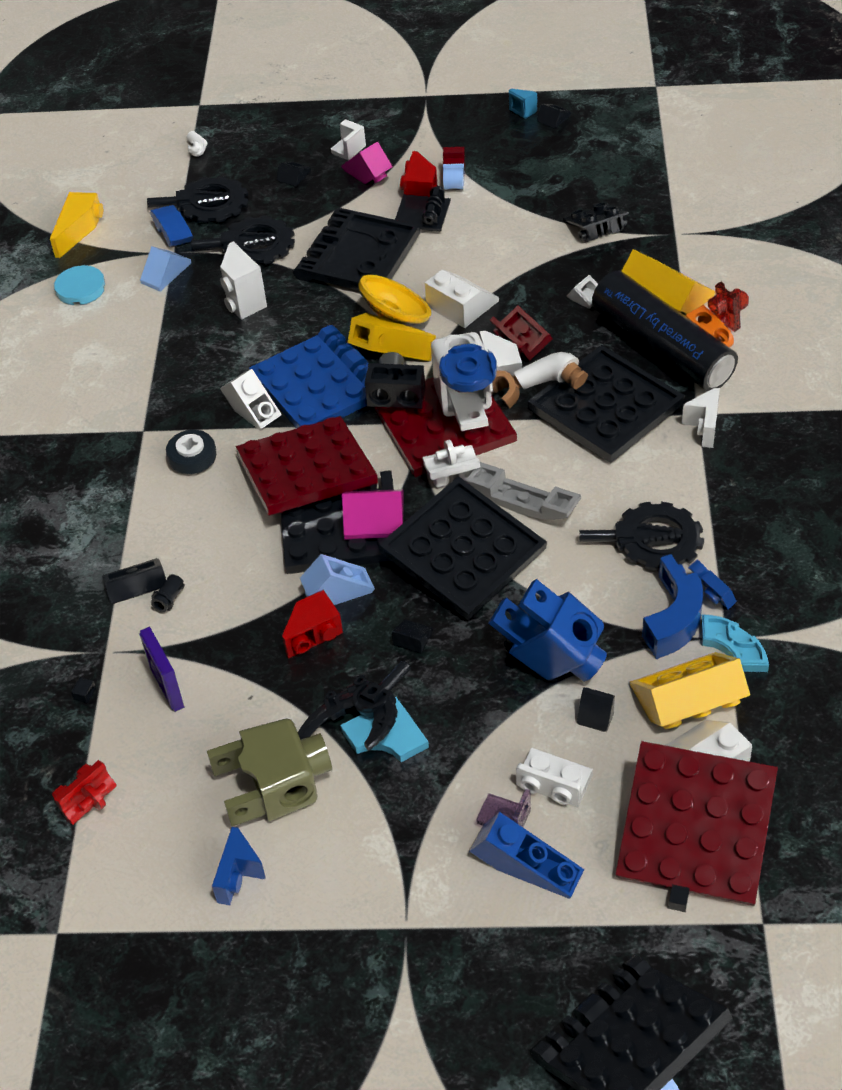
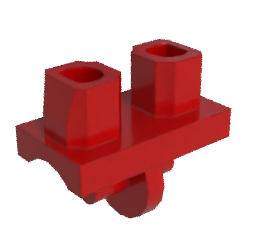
(85, 792)

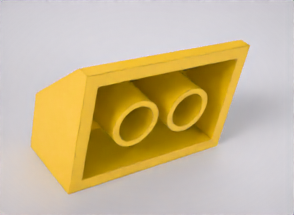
(666, 283)
(691, 689)

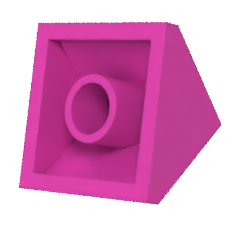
(372, 513)

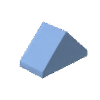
(162, 268)

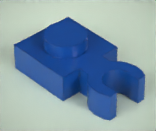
(716, 589)

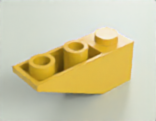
(389, 336)

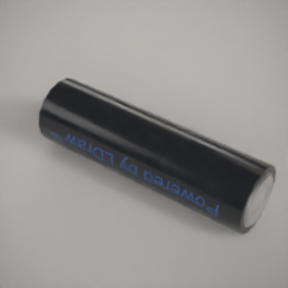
(664, 330)

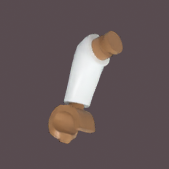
(556, 366)

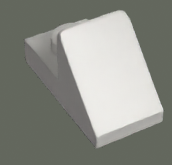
(703, 413)

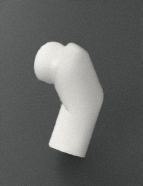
(199, 144)

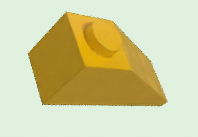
(75, 221)

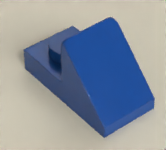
(236, 861)

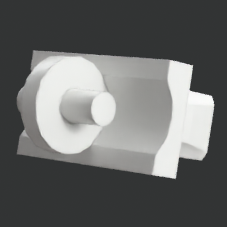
(450, 461)

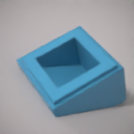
(523, 102)

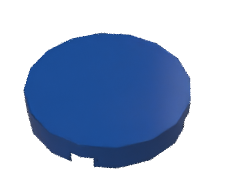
(468, 368)

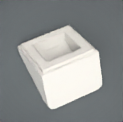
(583, 292)

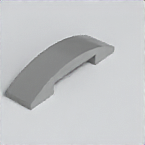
(522, 497)

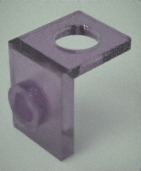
(515, 811)

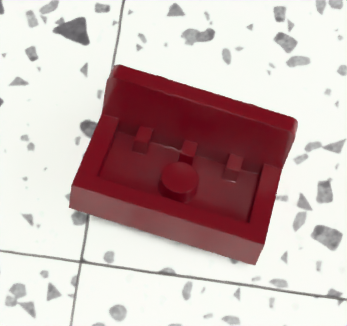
(523, 331)

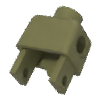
(280, 768)

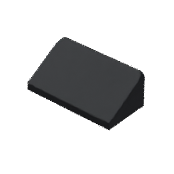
(134, 580)

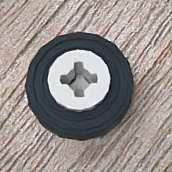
(191, 451)

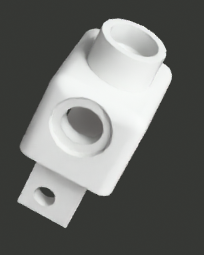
(466, 406)

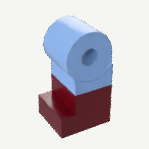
(453, 167)

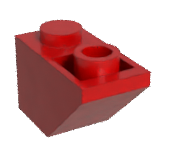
(419, 176)
(311, 624)

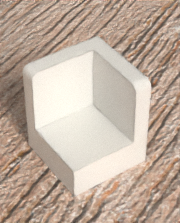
(351, 140)

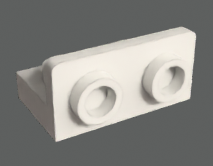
(553, 777)

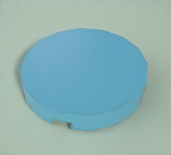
(79, 285)

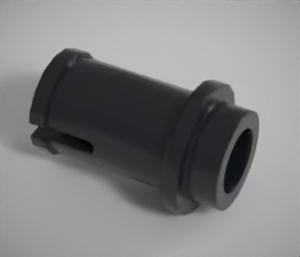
(163, 599)

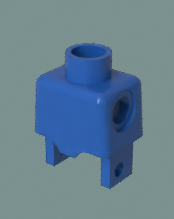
(555, 637)

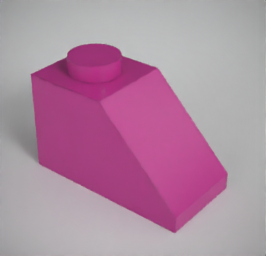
(368, 164)

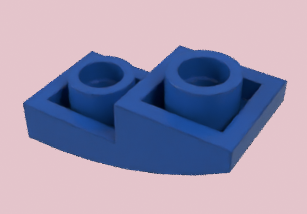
(172, 225)

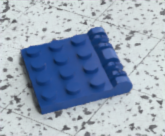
(316, 378)

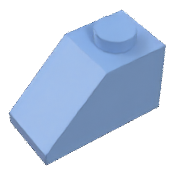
(337, 578)

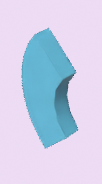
(735, 642)

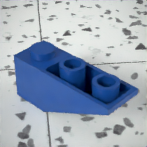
(525, 856)

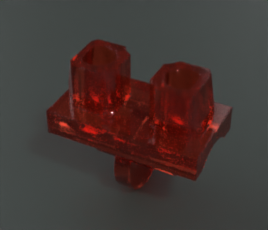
(727, 305)

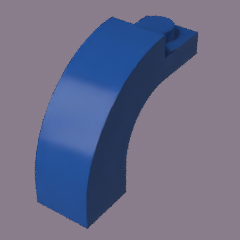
(676, 625)

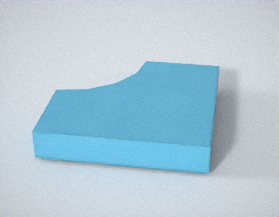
(402, 741)

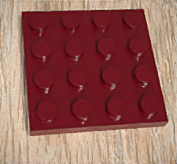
(424, 430)
(306, 465)
(697, 822)

